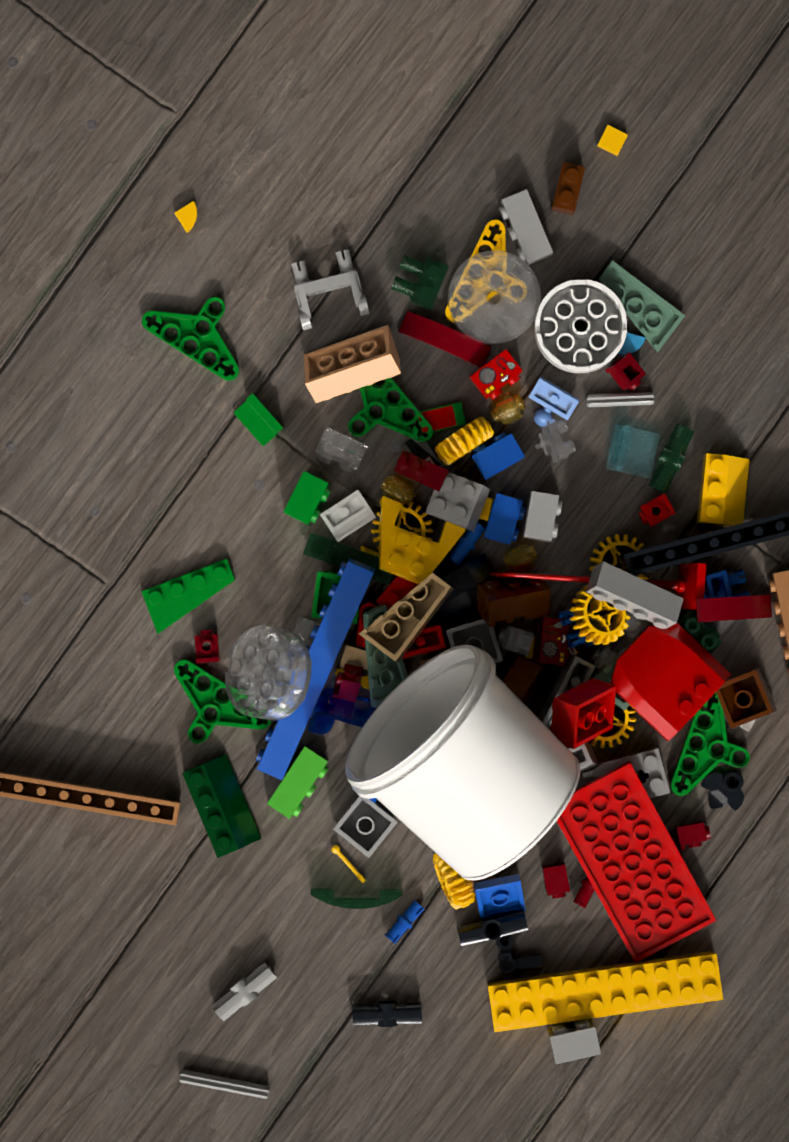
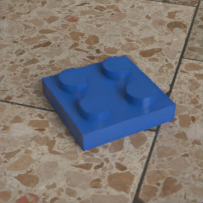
(499, 896)

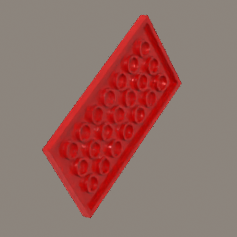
(633, 863)

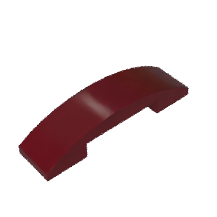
(444, 339)
(734, 608)

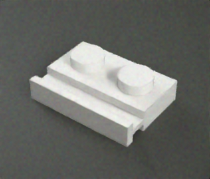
(348, 516)

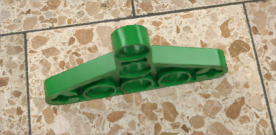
(187, 330)
(392, 413)
(205, 698)
(703, 758)

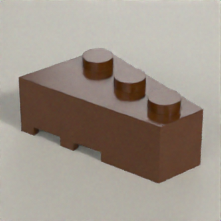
(512, 599)

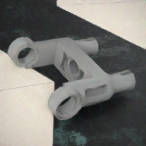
(347, 277)

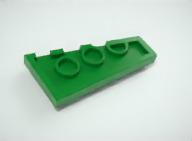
(183, 594)

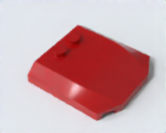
(667, 677)

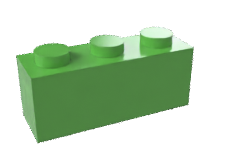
(298, 782)

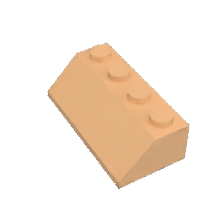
(351, 364)

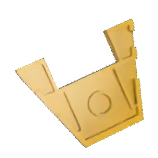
(408, 553)

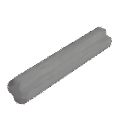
(620, 399)

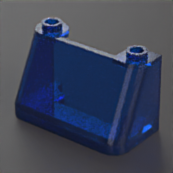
(331, 709)

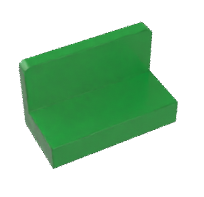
(258, 420)

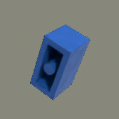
(497, 456)
(504, 519)

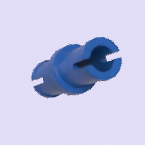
(466, 544)
(404, 921)

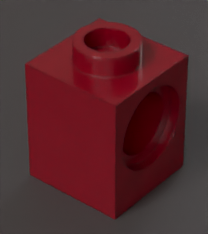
(556, 880)

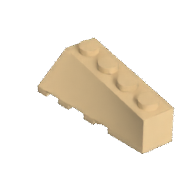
(404, 622)

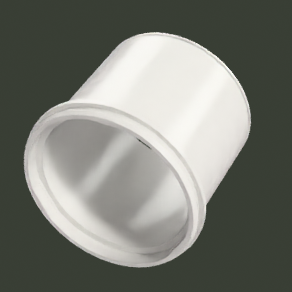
(464, 764)

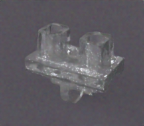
(552, 442)

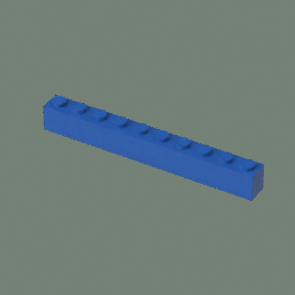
(323, 653)

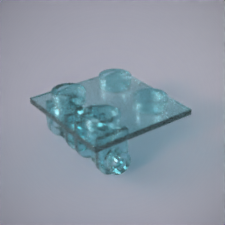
(632, 451)

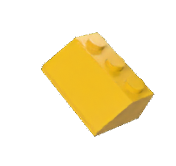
(723, 490)

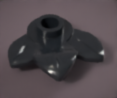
(723, 793)

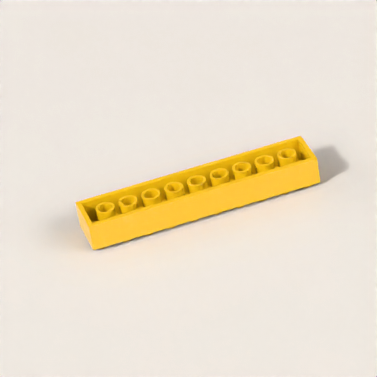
(605, 991)

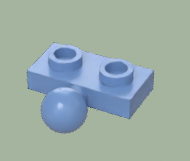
(553, 399)

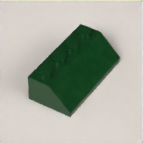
(221, 806)

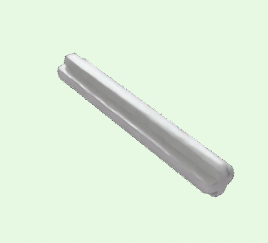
(224, 1084)

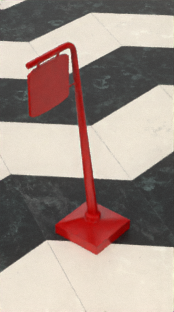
(689, 584)

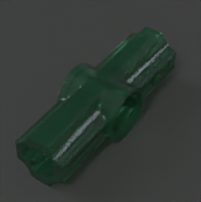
(671, 458)

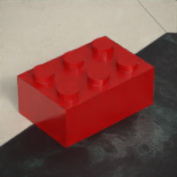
(583, 712)

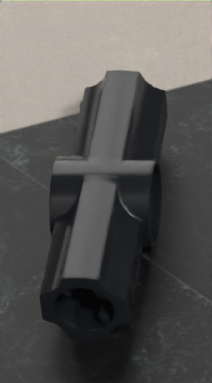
(508, 925)
(387, 1014)

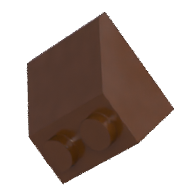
(745, 698)

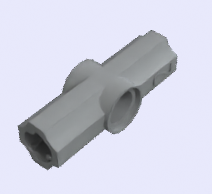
(244, 991)

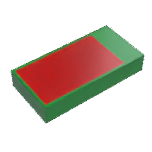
(443, 417)

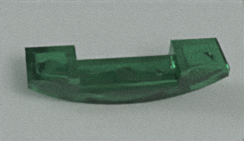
(337, 553)
(327, 896)

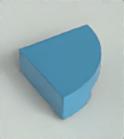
(631, 344)

